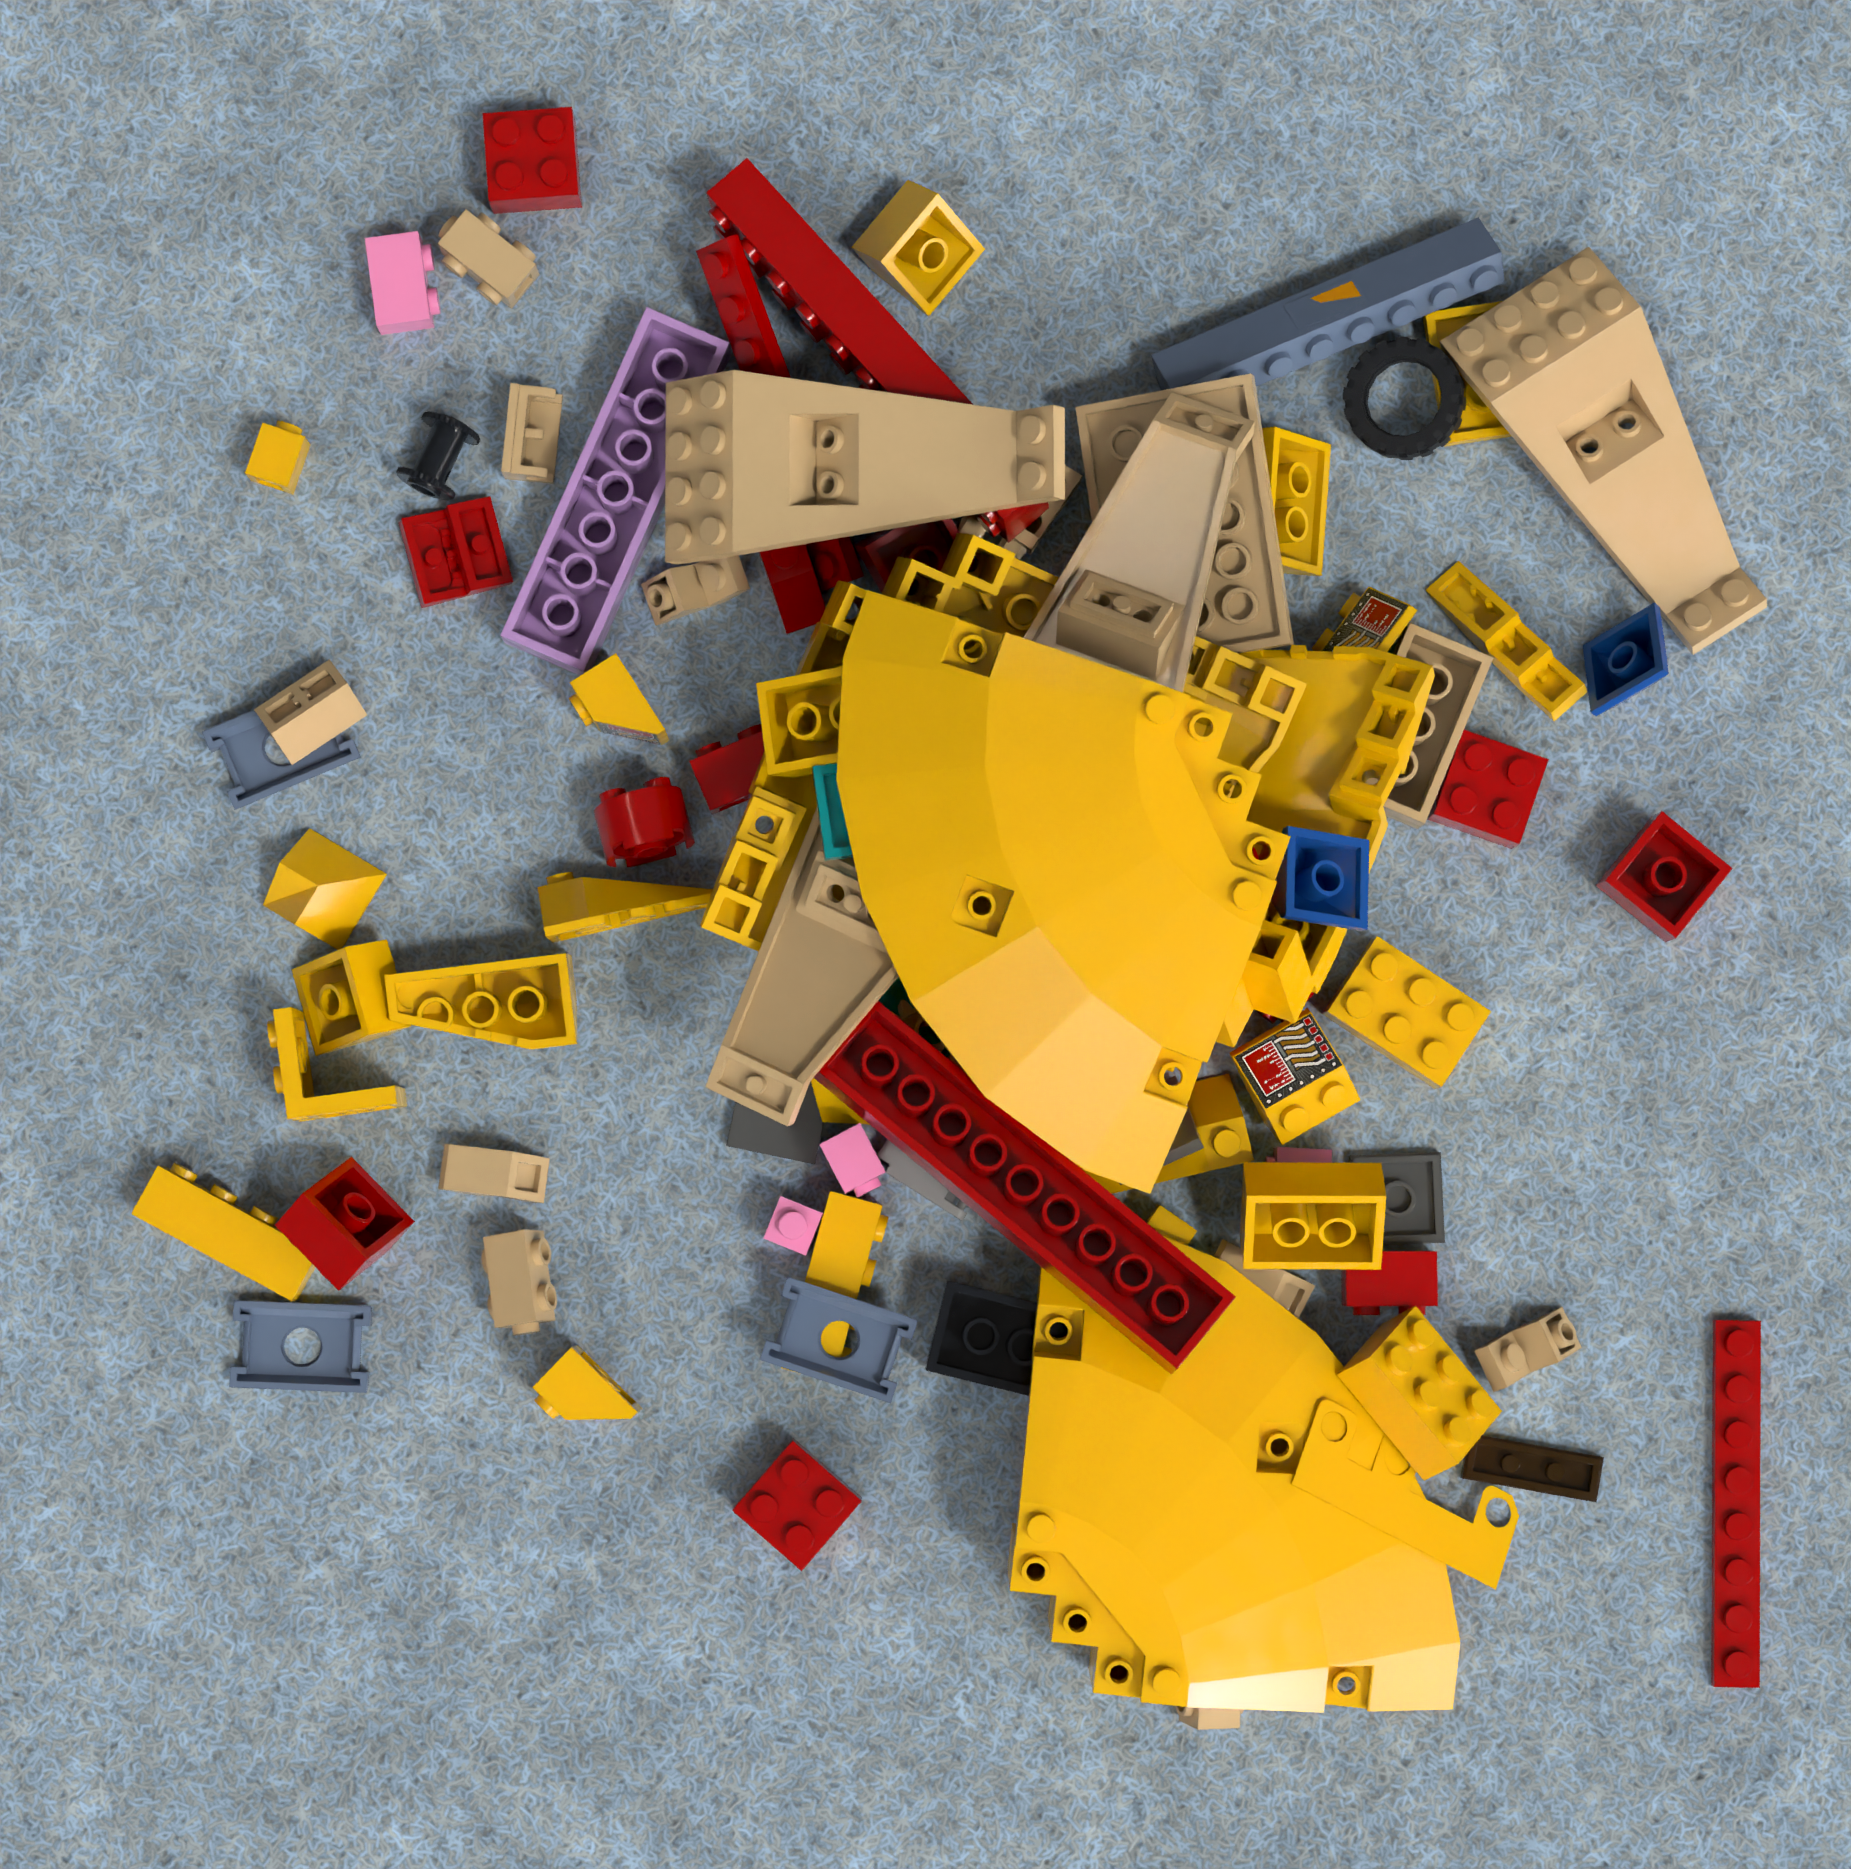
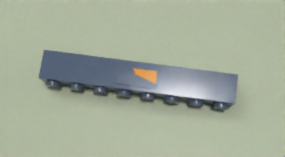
(1339, 311)

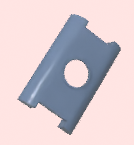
(254, 774)
(801, 1349)
(264, 1353)

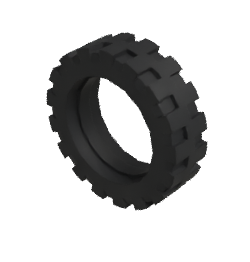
(1373, 364)

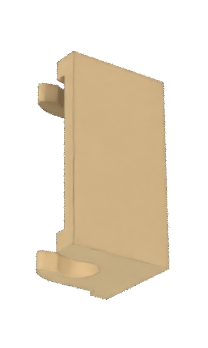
(531, 433)
(310, 712)

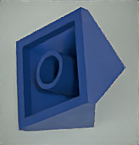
(1625, 660)
(1323, 879)

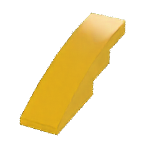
(1500, 634)

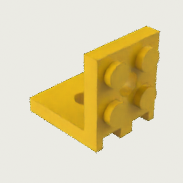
(295, 1080)

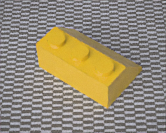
(1299, 494)

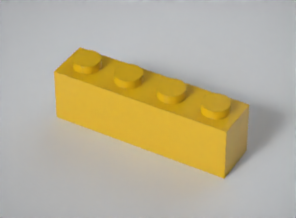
(223, 1230)
(842, 1255)

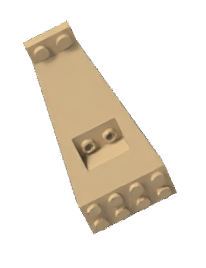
(1562, 376)
(808, 462)
(1149, 553)
(806, 988)

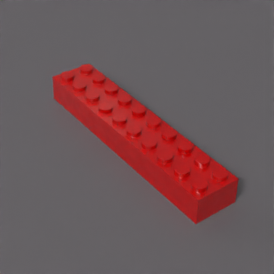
(836, 305)
(1025, 1188)

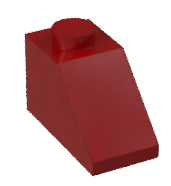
(793, 586)

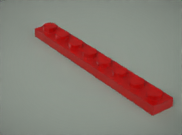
(759, 352)
(1736, 1503)

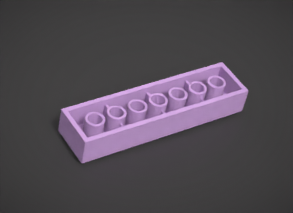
(609, 500)

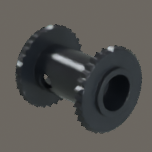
(438, 455)

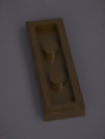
(1533, 1468)

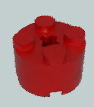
(643, 823)

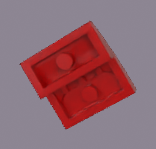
(470, 566)

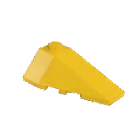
(594, 905)
(504, 1002)
(1220, 1129)

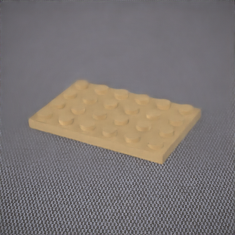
(1246, 585)

